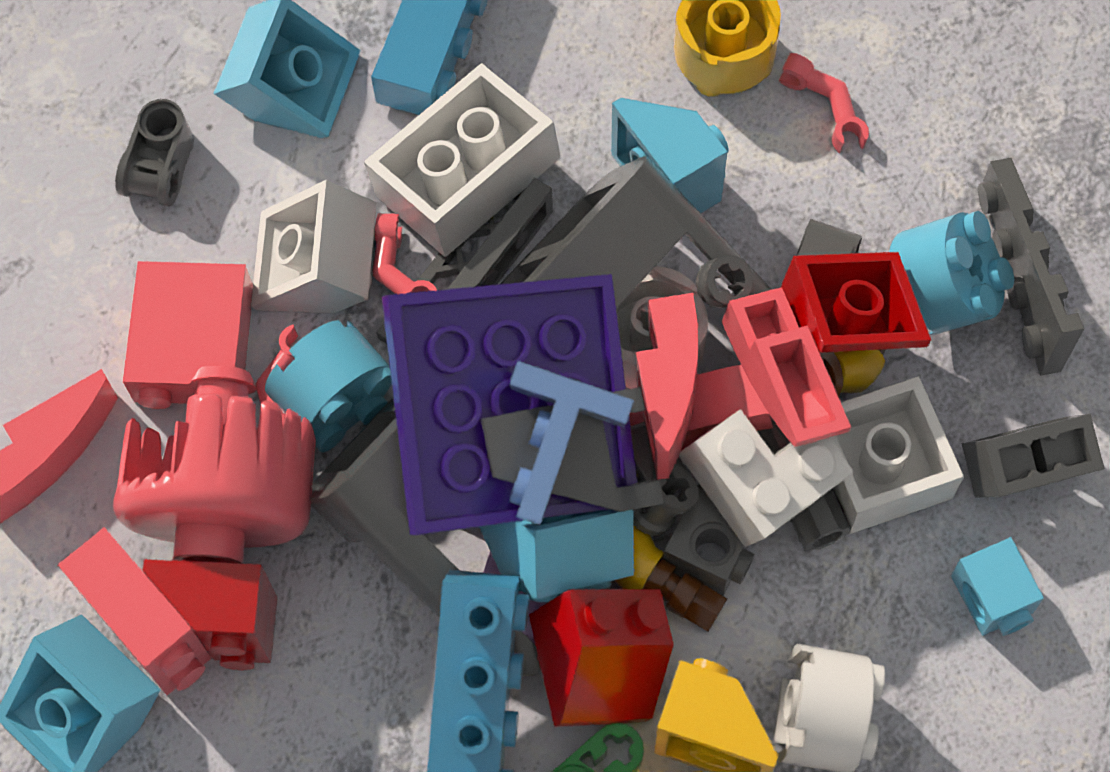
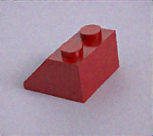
(855, 301)
(224, 605)
(602, 654)

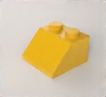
(712, 723)

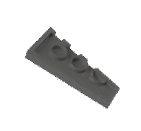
(1048, 330)

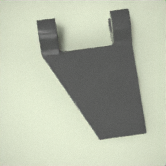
(586, 464)

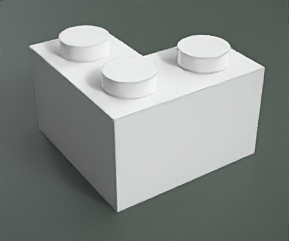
(755, 487)

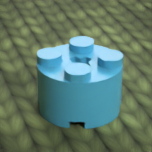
(954, 270)
(332, 381)

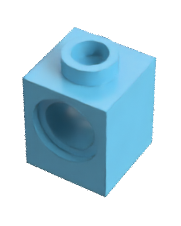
(997, 588)

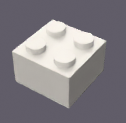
(895, 455)

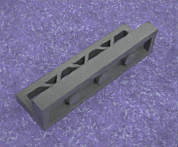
(501, 248)

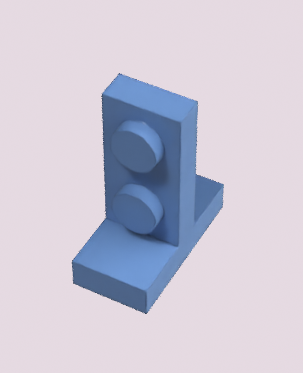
(554, 430)

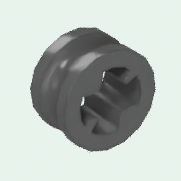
(708, 273)

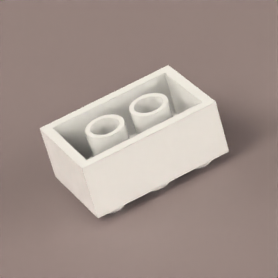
(463, 159)

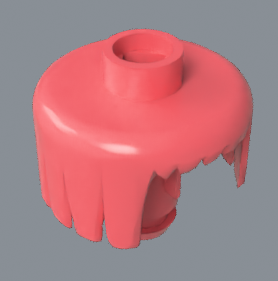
(219, 475)

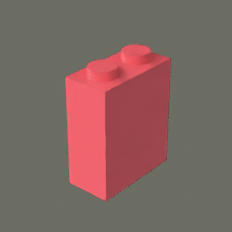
(181, 322)
(136, 612)

